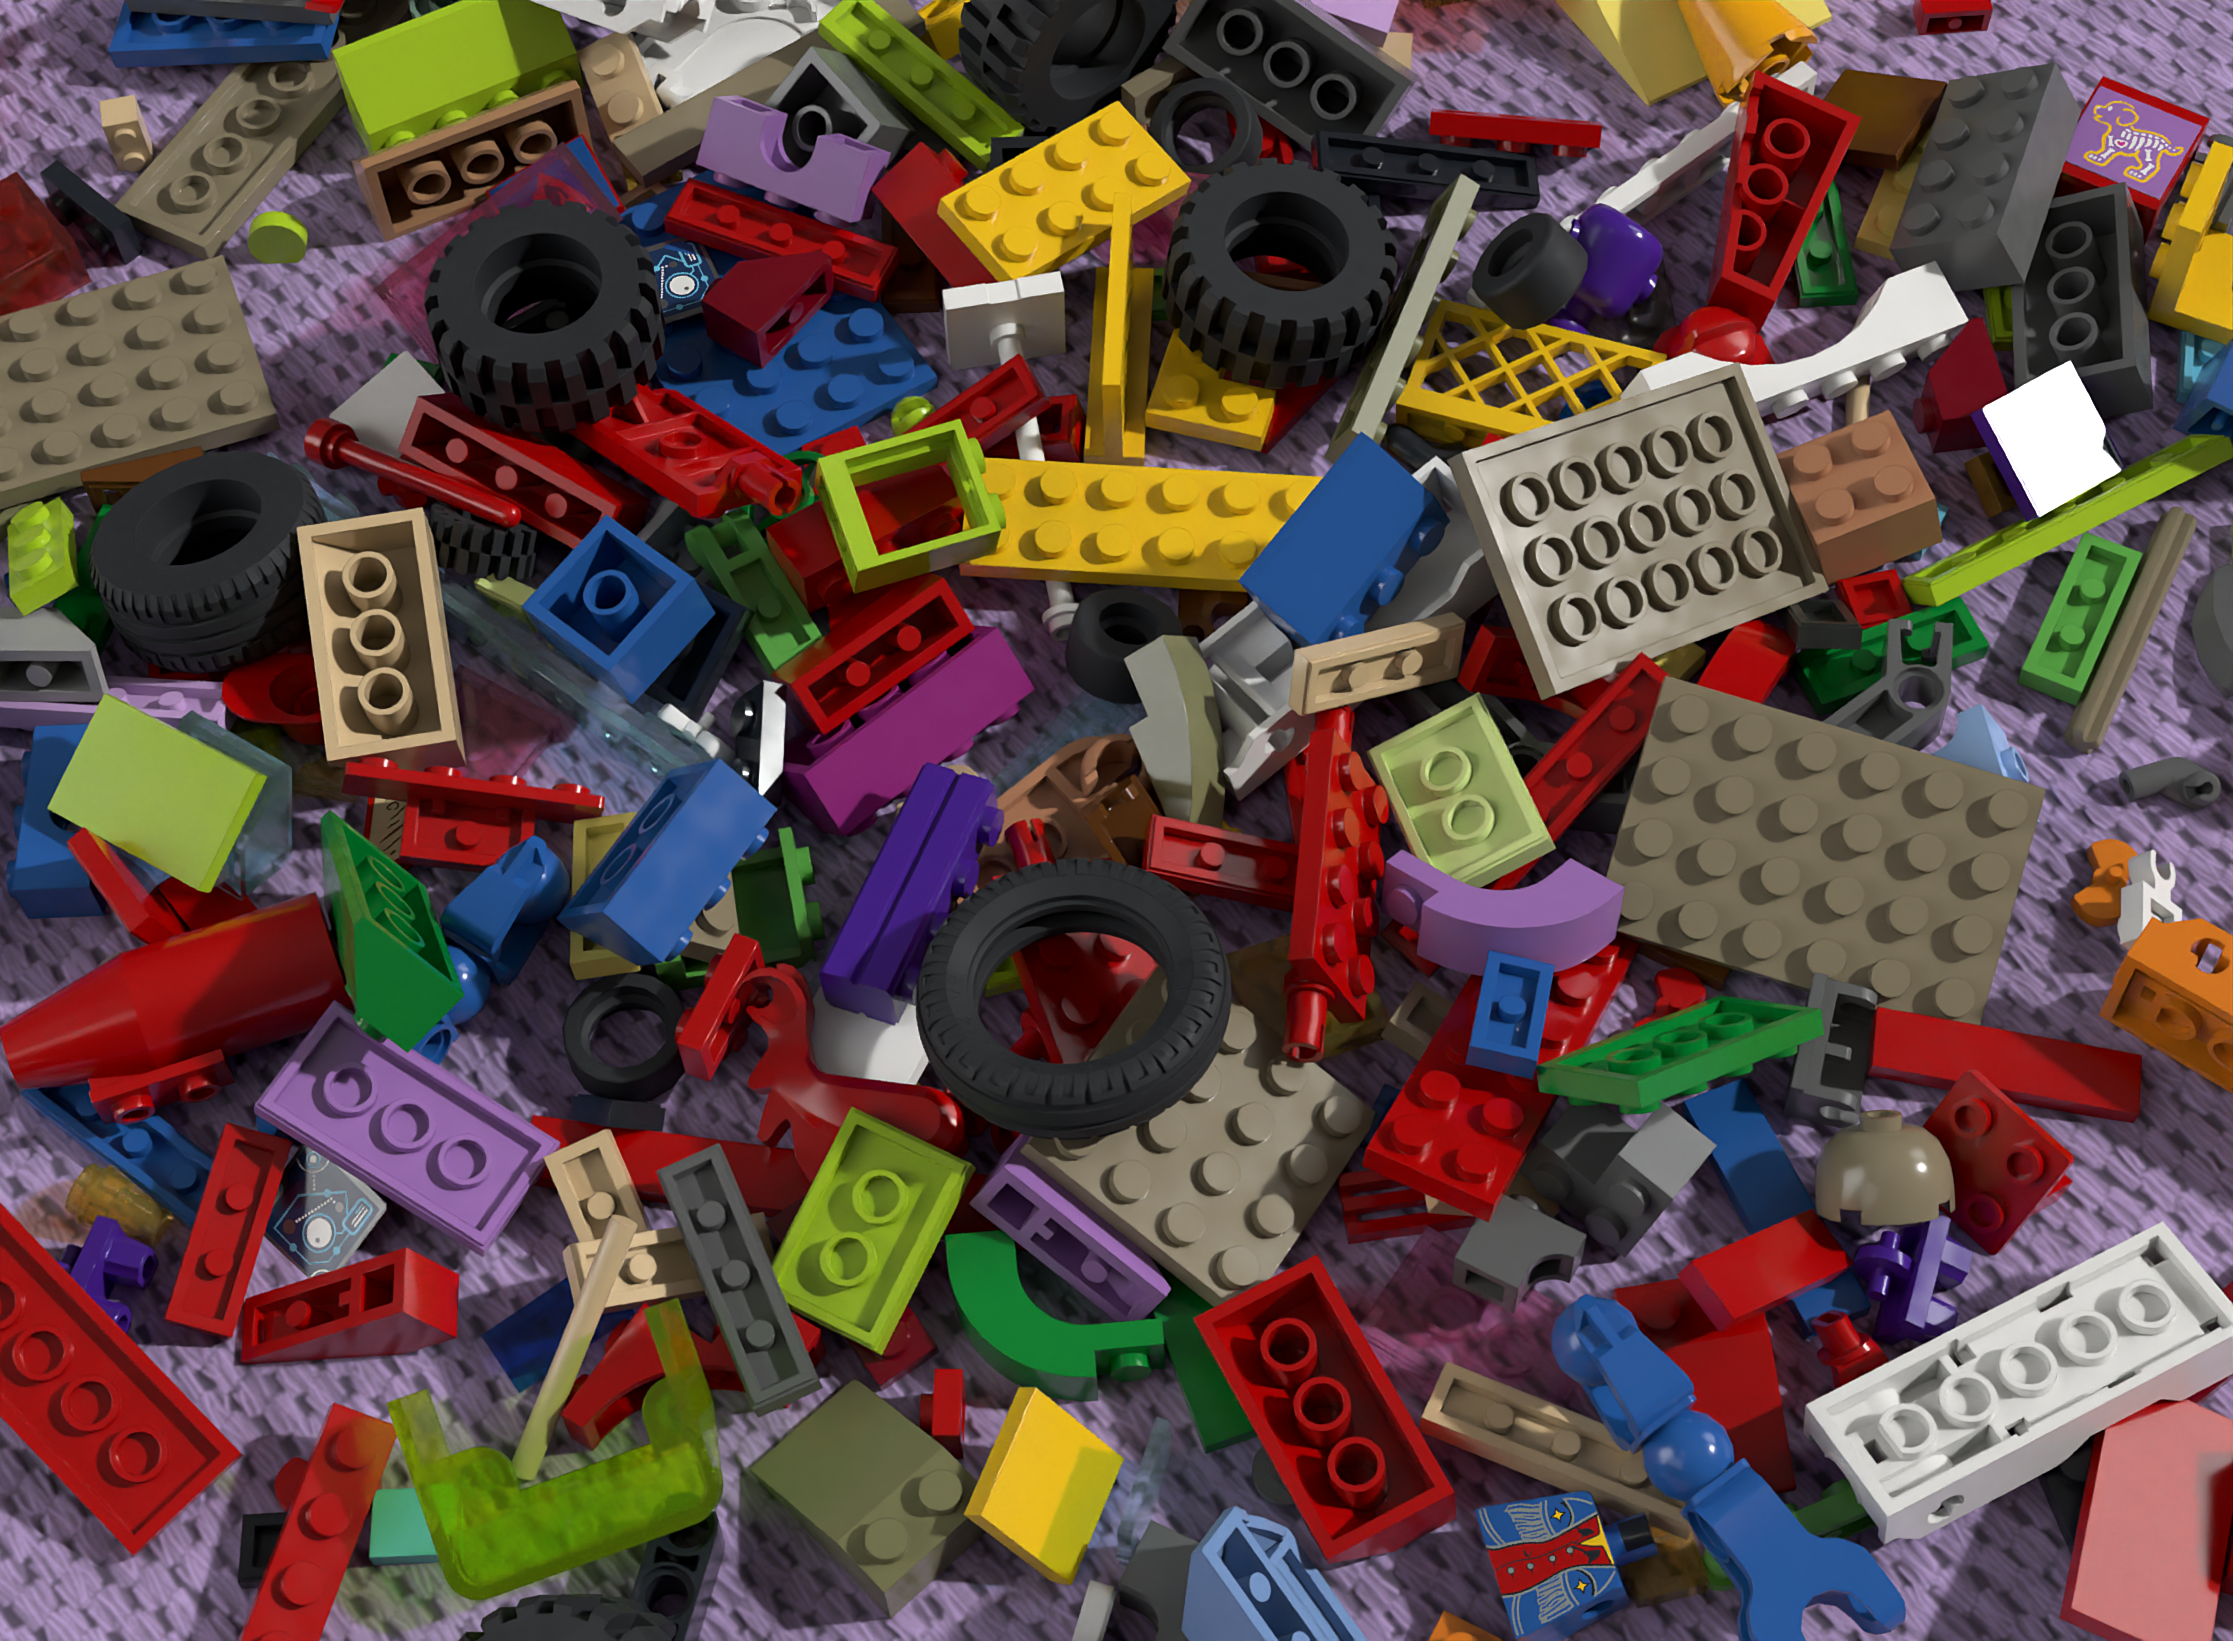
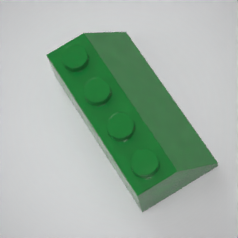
(385, 939)

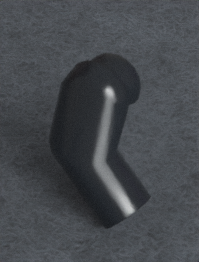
(1413, 450)

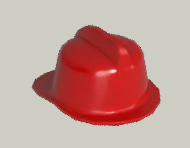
(1717, 335)
(280, 692)

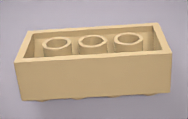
(381, 641)

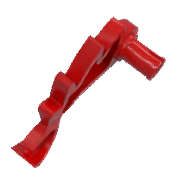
(819, 1102)

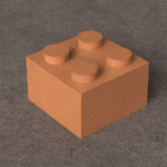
(1861, 497)

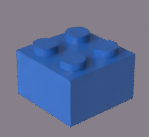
(619, 609)

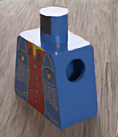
(1561, 1562)

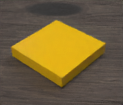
(1044, 1486)

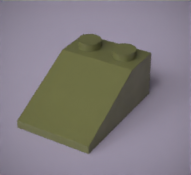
(874, 1494)

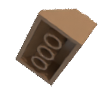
(456, 164)

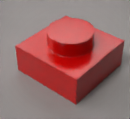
(944, 1411)

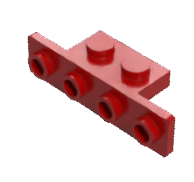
(461, 819)

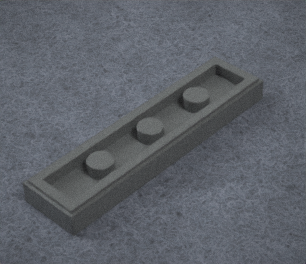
(739, 1280)

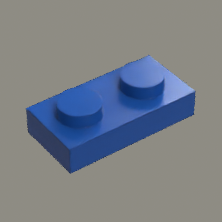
(1510, 1014)

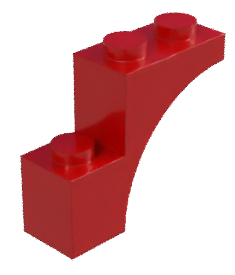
(633, 1366)

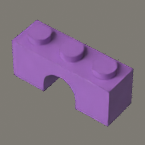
(747, 148)

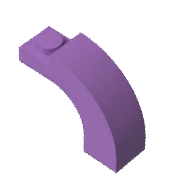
(1551, 922)

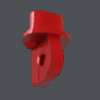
(1844, 1349)

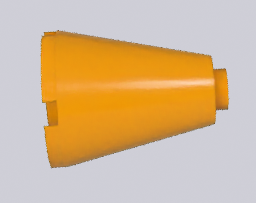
(1743, 37)

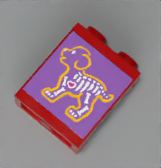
(2132, 141)

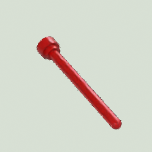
(337, 446)

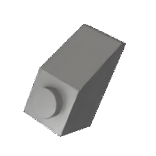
(47, 659)

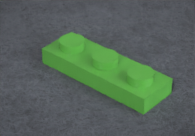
(2079, 618)

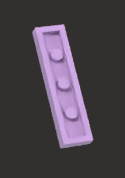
(160, 698)

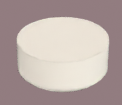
(1094, 1612)

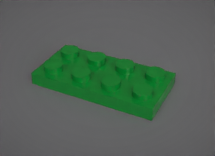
(1679, 1053)

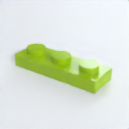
(41, 554)

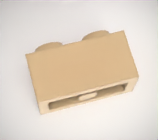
(126, 133)

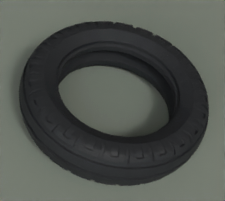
(1084, 1096)

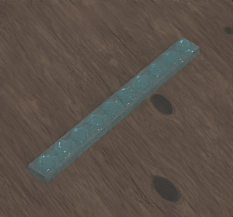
(546, 672)

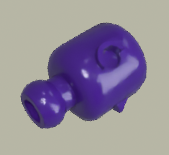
(1618, 267)

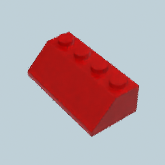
(1327, 1415)

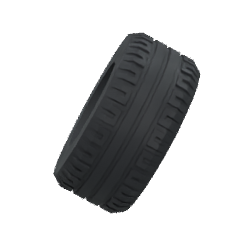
(207, 561)

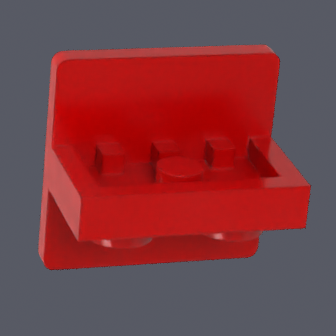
(1998, 1161)

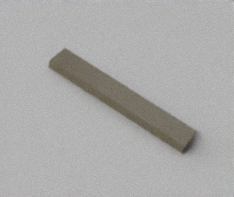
(676, 135)

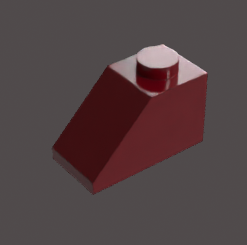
(766, 303)
(1957, 386)

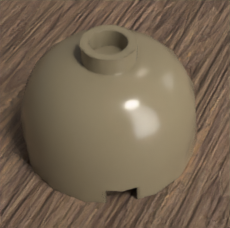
(1884, 1171)

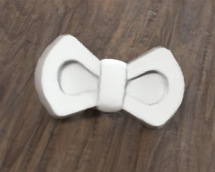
(696, 733)

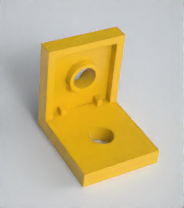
(2198, 265)

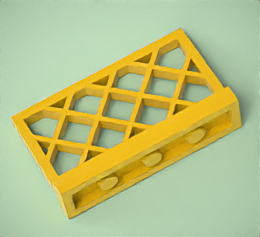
(1119, 350)
(1454, 419)

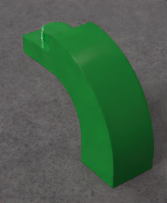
(1030, 1344)

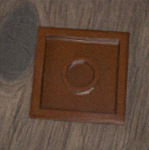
(1893, 114)

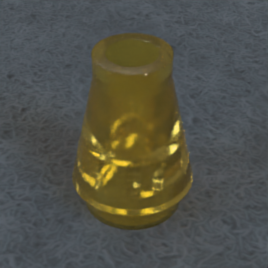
(115, 1196)

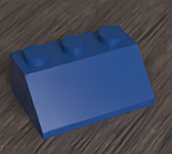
(1346, 547)
(670, 863)

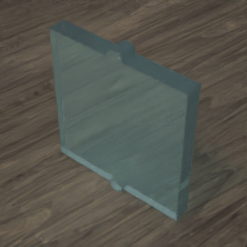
(1144, 1491)

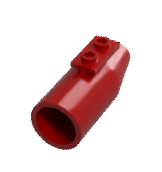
(173, 1011)

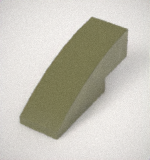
(1182, 730)

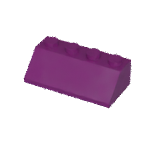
(925, 718)

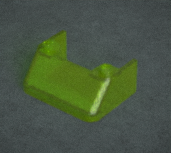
(507, 1536)

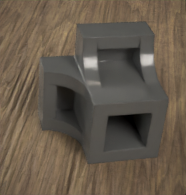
(1516, 1252)

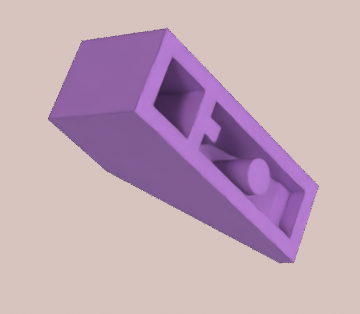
(1069, 1237)

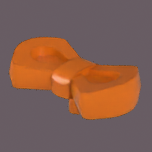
(2101, 901)

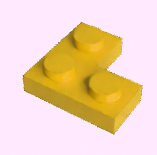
(1201, 404)

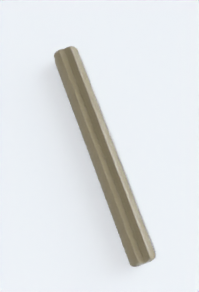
(2130, 630)

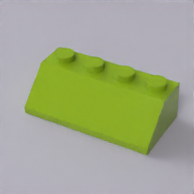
(452, 66)

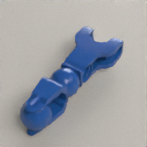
(491, 935)
(1728, 1505)

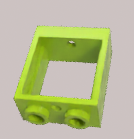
(897, 455)

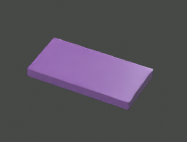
(407, 1129)

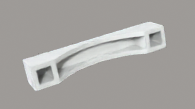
(1901, 321)

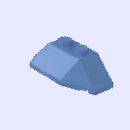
(1259, 1585)

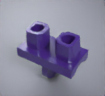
(110, 1259)
(1904, 1276)

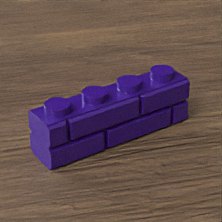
(911, 892)

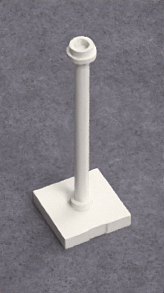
(992, 326)

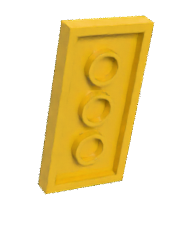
(1061, 195)

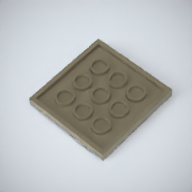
(1226, 1170)

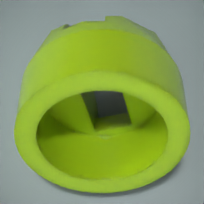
(911, 411)

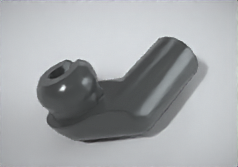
(2174, 779)

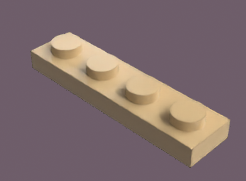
(1545, 1444)

